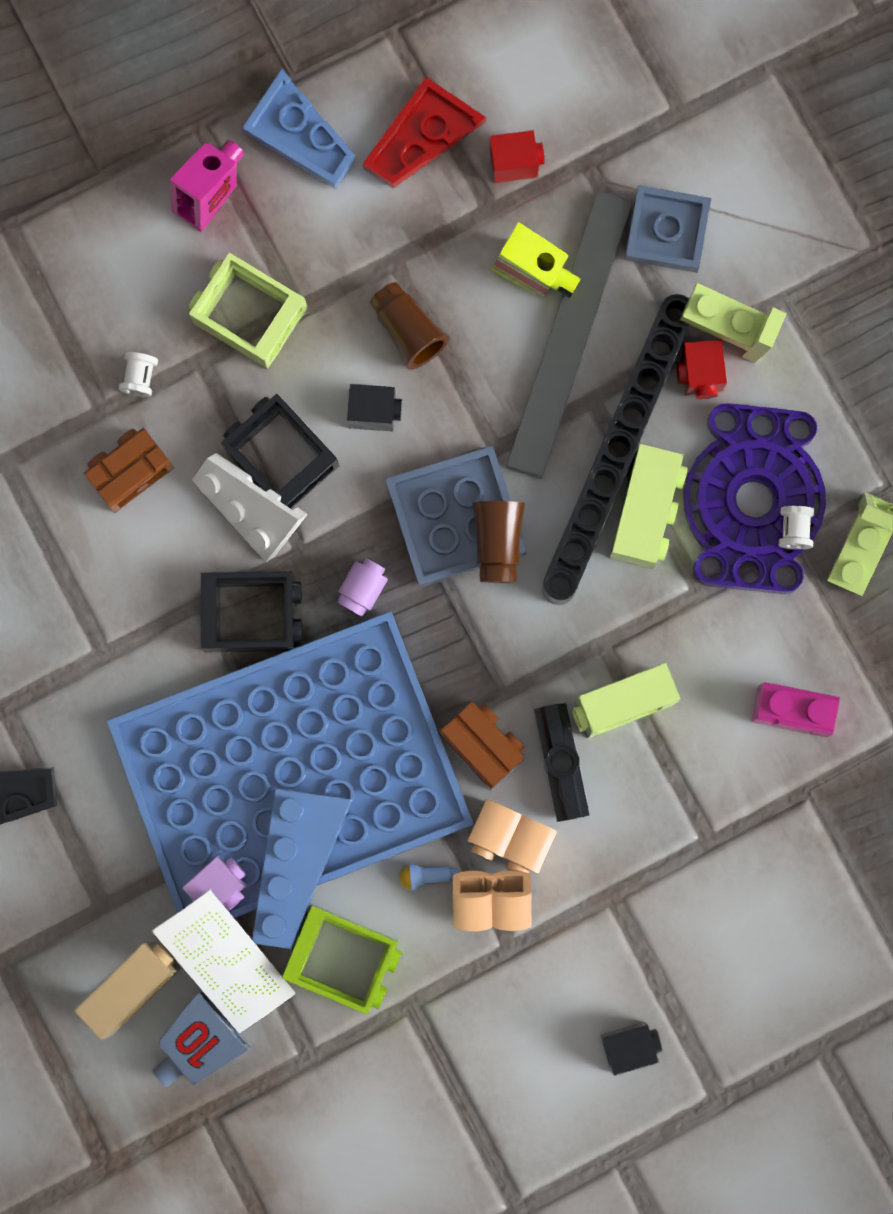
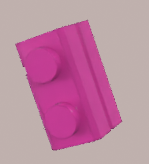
(795, 709)

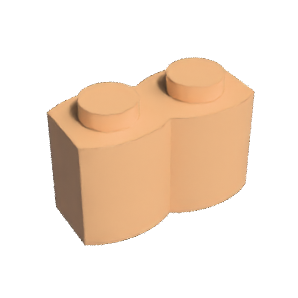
(510, 837)
(492, 900)

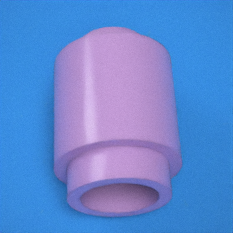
(362, 586)

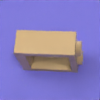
(128, 989)

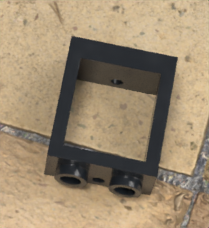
(263, 414)
(211, 610)

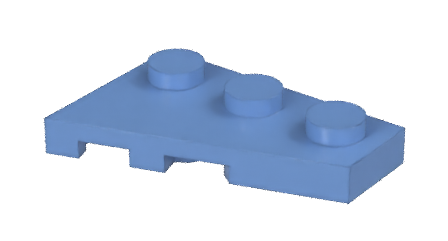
(297, 132)

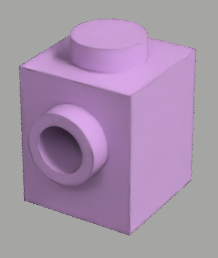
(220, 877)

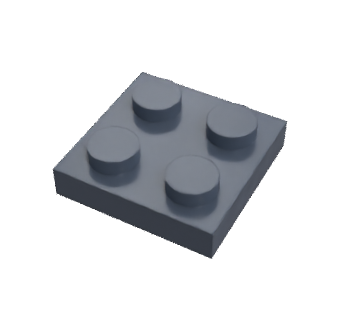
(668, 228)

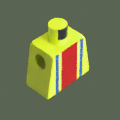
(521, 260)

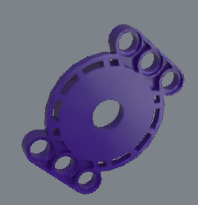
(745, 460)

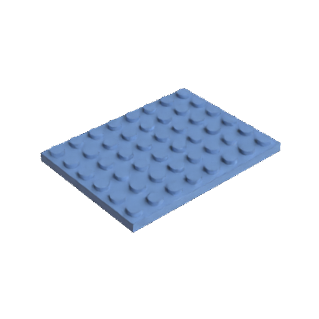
(312, 720)

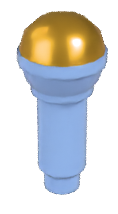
(414, 876)

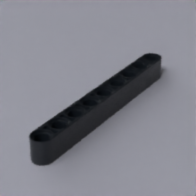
(616, 467)

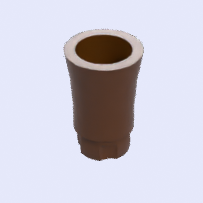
(408, 326)
(498, 539)

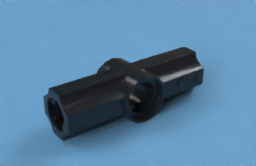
(555, 737)

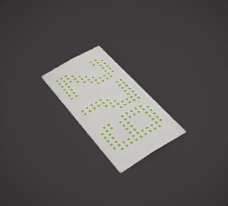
(224, 961)

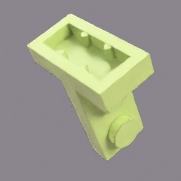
(733, 321)
(863, 545)

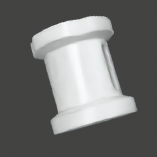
(138, 374)
(796, 527)

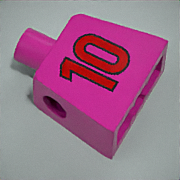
(205, 183)

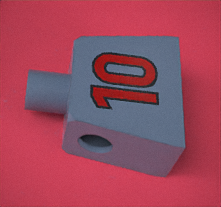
(198, 1043)

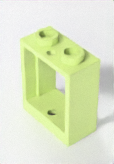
(279, 329)
(625, 701)

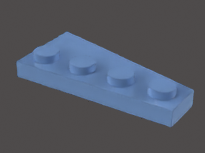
(296, 853)

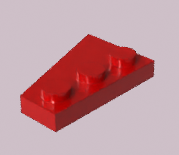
(421, 132)

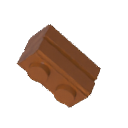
(128, 468)
(482, 744)

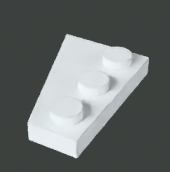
(252, 511)

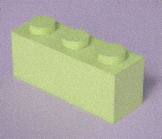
(648, 507)

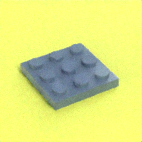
(438, 512)

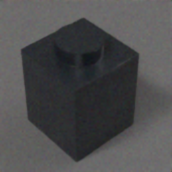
(373, 407)
(631, 1048)

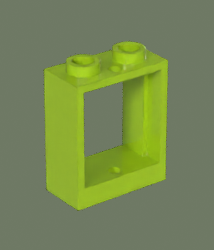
(304, 947)

